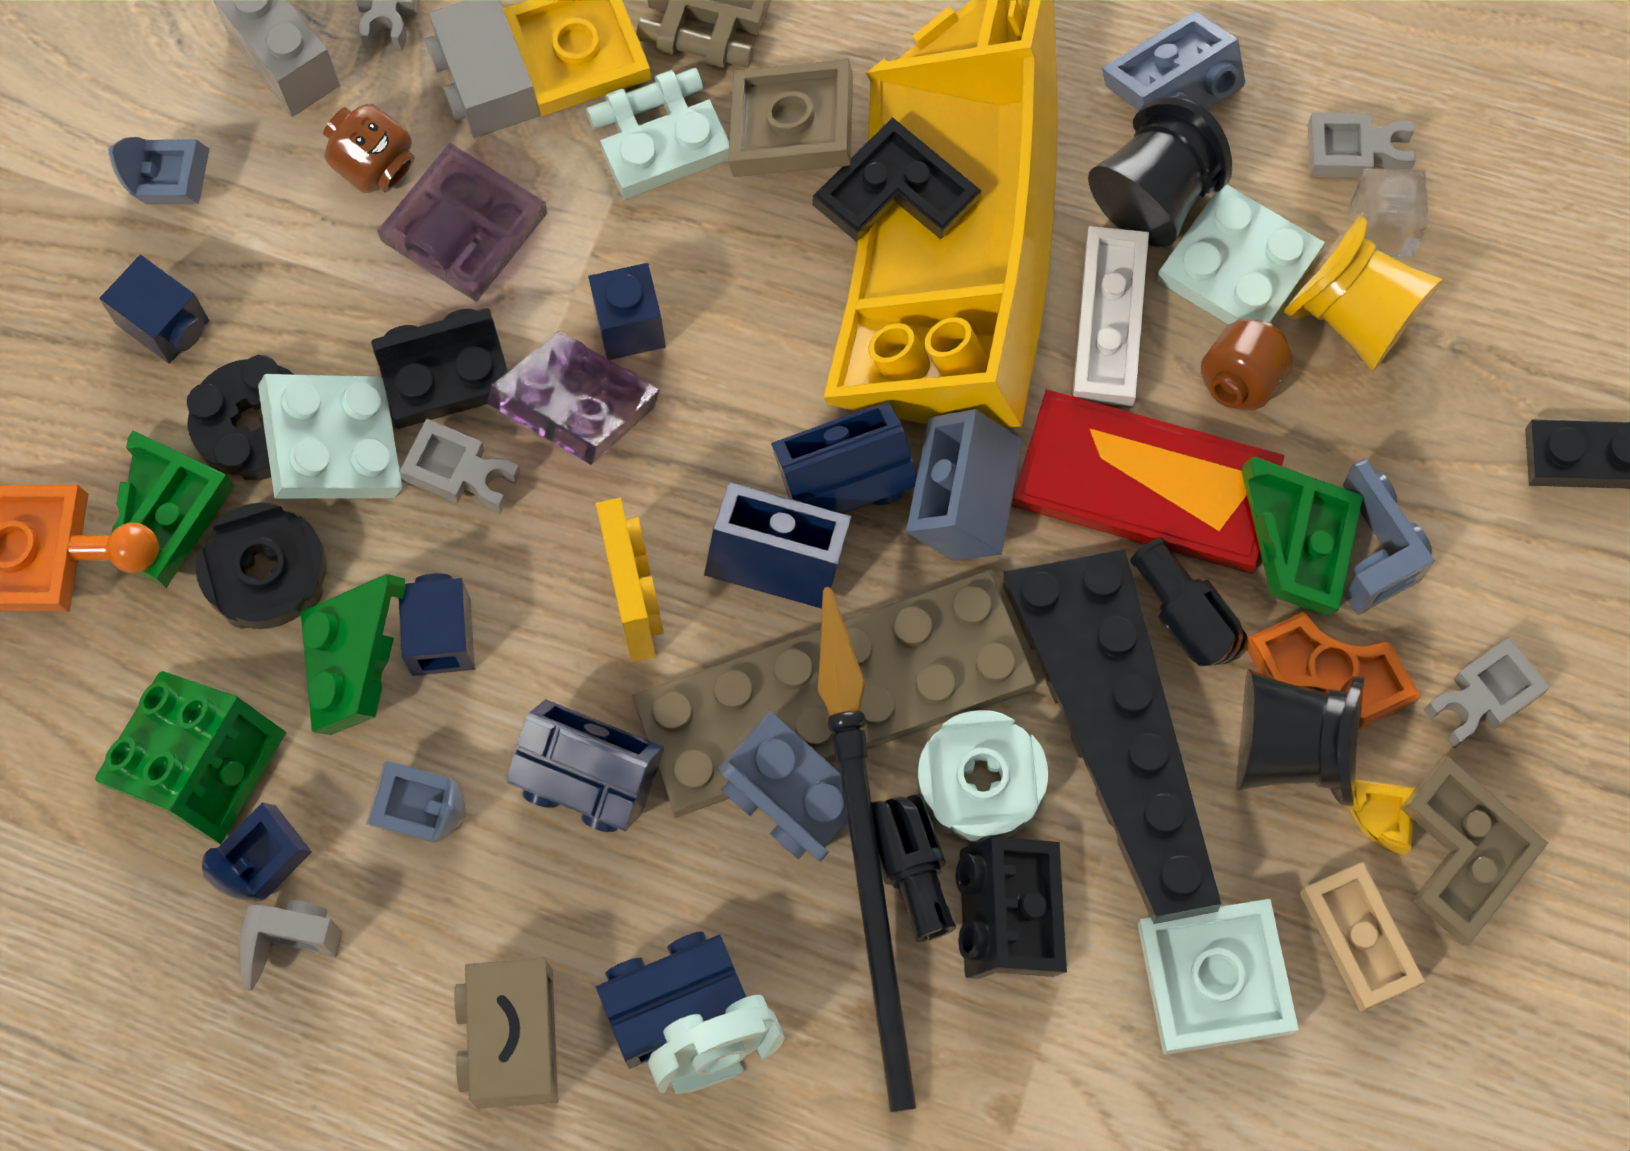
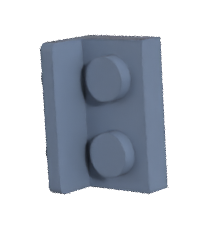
(1183, 61)
(789, 784)

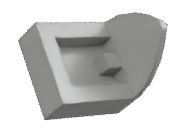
(298, 927)

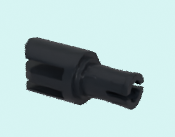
(1191, 608)
(912, 863)

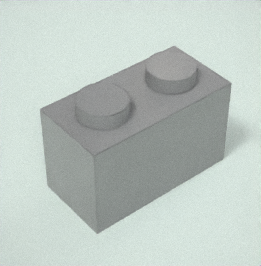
(280, 50)
(484, 66)

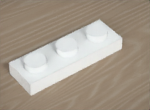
(1110, 316)

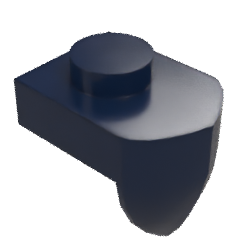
(255, 856)

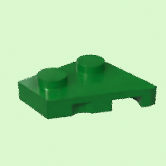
(171, 498)
(1302, 533)
(348, 653)

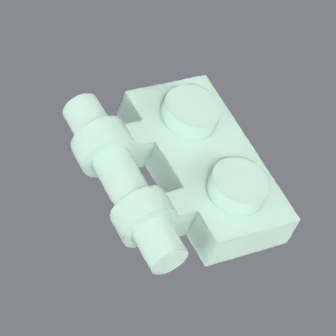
(663, 148)

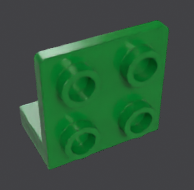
(191, 754)

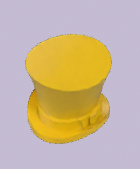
(1365, 295)

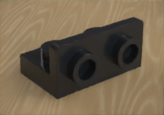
(440, 366)
(1011, 908)

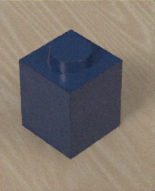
(155, 309)
(627, 311)
(436, 625)

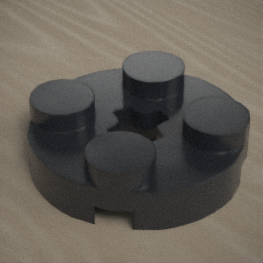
(218, 405)
(231, 549)

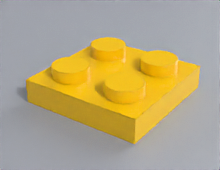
(576, 50)
(627, 564)

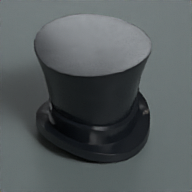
(1163, 169)
(1299, 735)

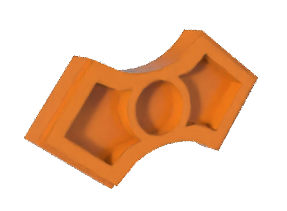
(1308, 658)

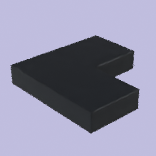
(900, 171)

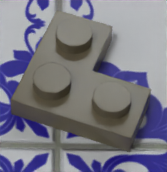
(1486, 848)

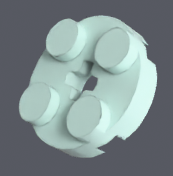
(1008, 750)
(712, 1050)

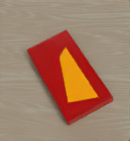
(1141, 480)

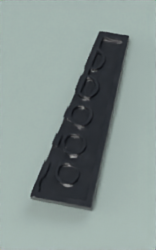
(1105, 678)

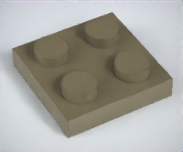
(791, 118)

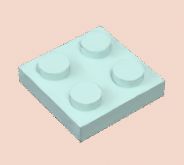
(1240, 259)
(329, 437)
(1218, 978)

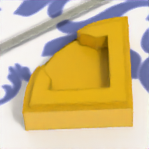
(1380, 817)

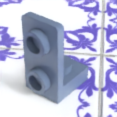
(1405, 544)

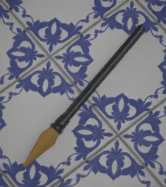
(842, 691)

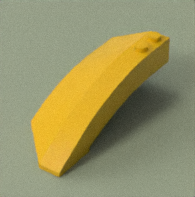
(960, 314)

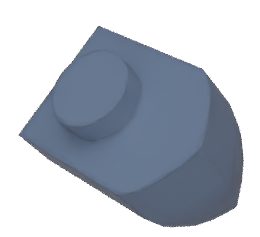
(160, 169)
(416, 803)

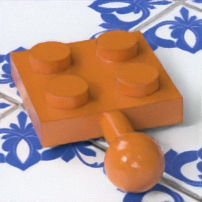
(45, 541)

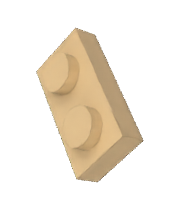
(1361, 937)

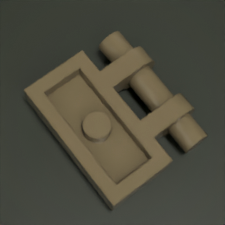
(717, 48)

